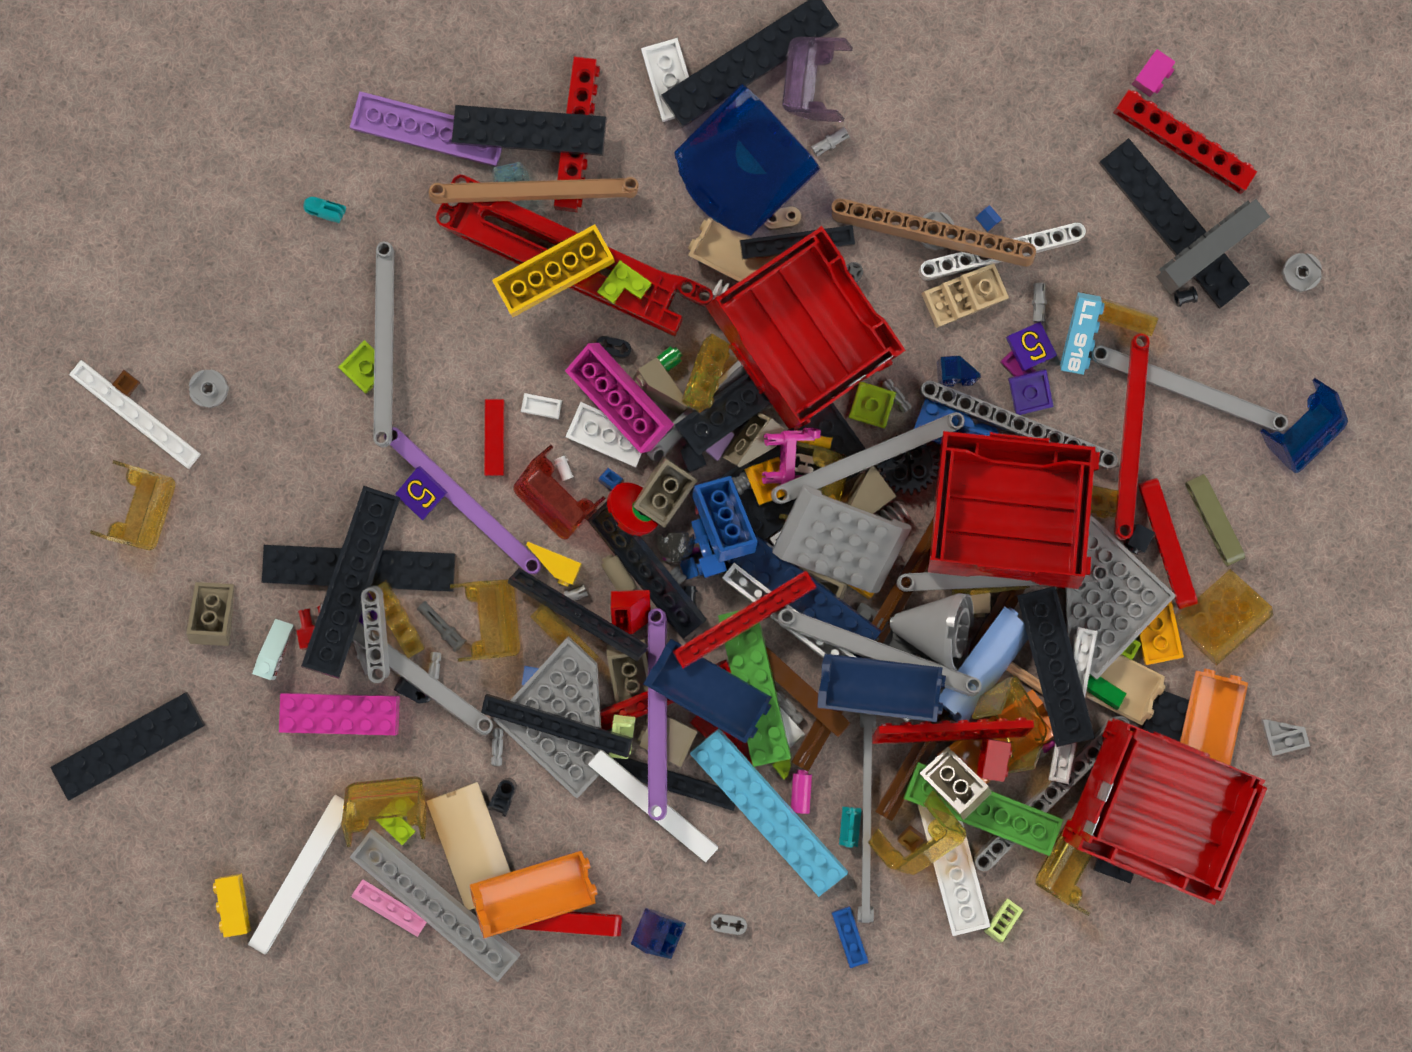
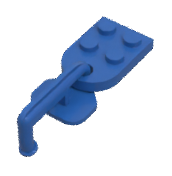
(933, 411)

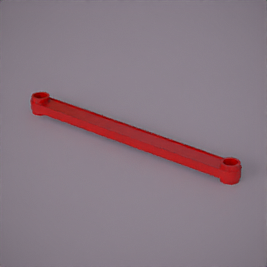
(1131, 436)

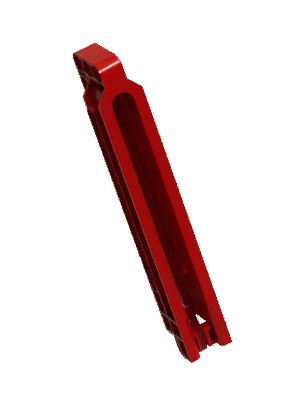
(469, 223)

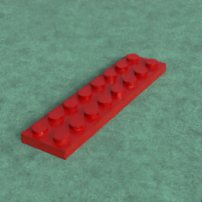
(952, 731)

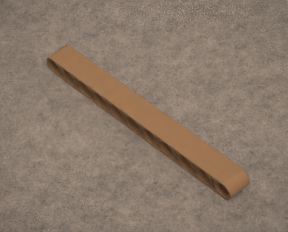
(940, 238)

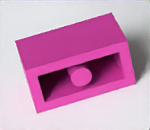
(1153, 73)

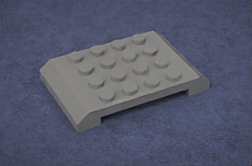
(840, 540)

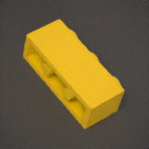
(232, 905)

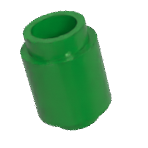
(670, 358)

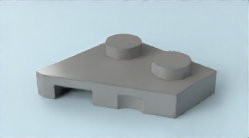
(1284, 737)

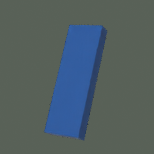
(849, 937)

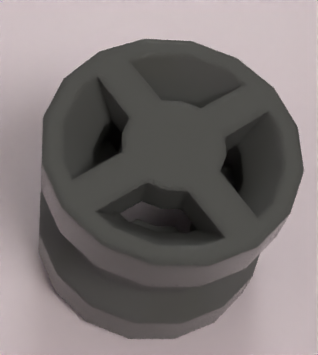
(856, 270)
(741, 483)
(677, 575)

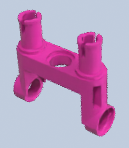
(787, 440)

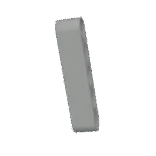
(370, 642)

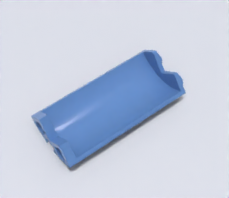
(987, 662)

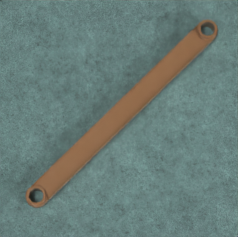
(533, 190)

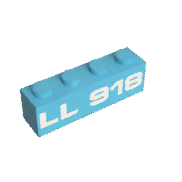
(1081, 333)

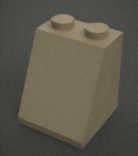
(870, 492)
(678, 740)

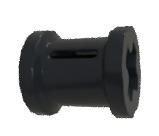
(1185, 296)

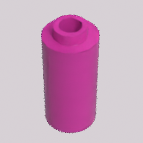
(801, 792)

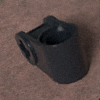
(408, 690)
(502, 800)

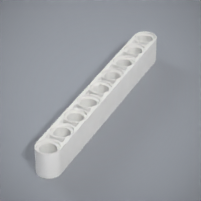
(975, 262)
(298, 876)

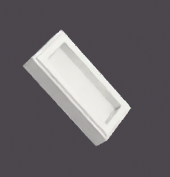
(541, 406)

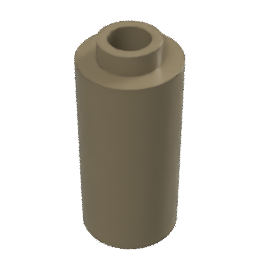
(617, 574)

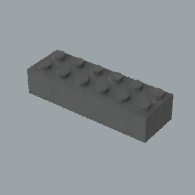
(1208, 249)

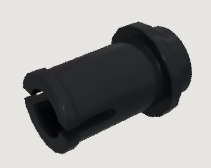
(691, 592)

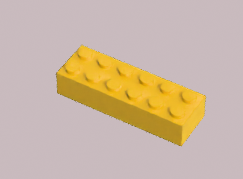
(553, 271)

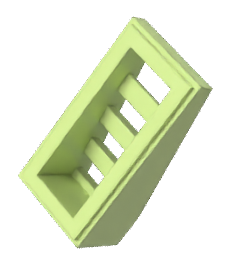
(998, 916)

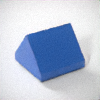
(988, 218)
(610, 479)

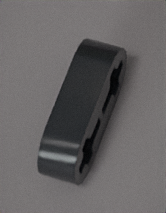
(615, 342)

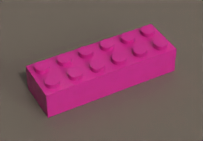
(619, 397)
(339, 714)

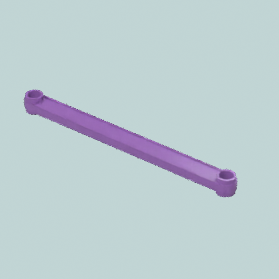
(465, 503)
(657, 722)

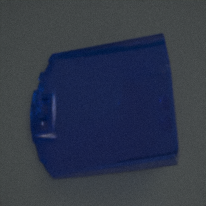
(743, 163)

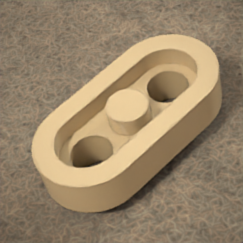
(783, 220)

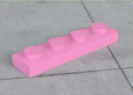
(389, 907)

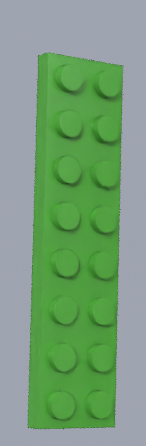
(751, 664)
(999, 816)

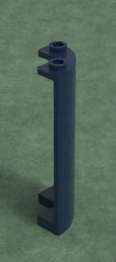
(881, 687)
(709, 693)

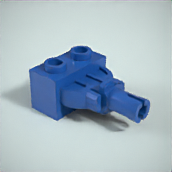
(708, 564)

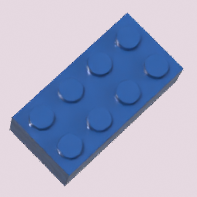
(724, 519)

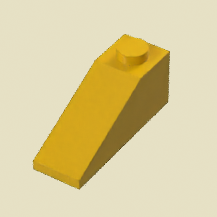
(559, 566)

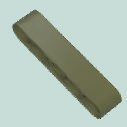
(1215, 520)

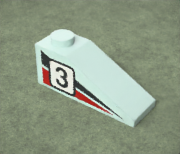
(273, 650)

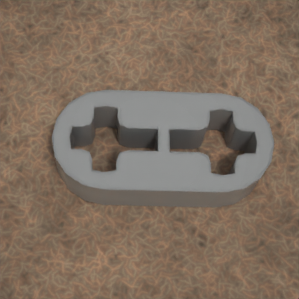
(728, 928)

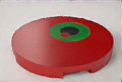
(629, 519)

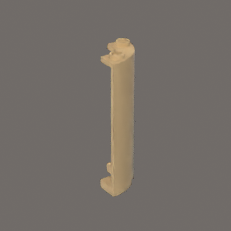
(721, 250)
(1140, 685)
(468, 838)

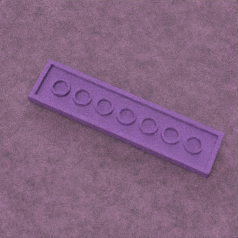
(415, 127)

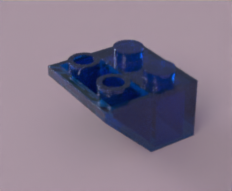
(956, 370)
(658, 933)

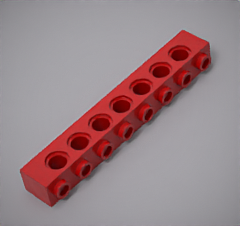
(580, 68)
(1188, 151)

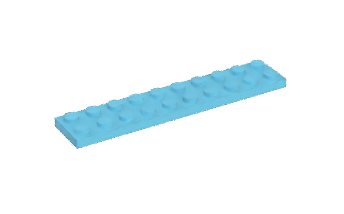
(768, 812)

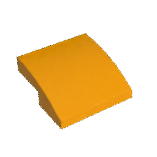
(763, 491)

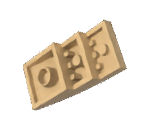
(965, 295)

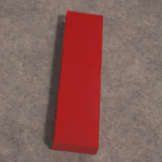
(494, 437)

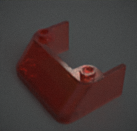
(551, 500)

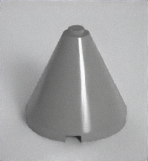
(939, 629)

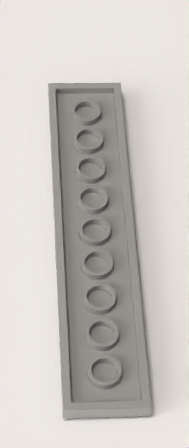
(433, 904)

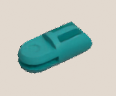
(324, 209)

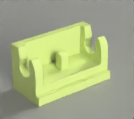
(625, 726)

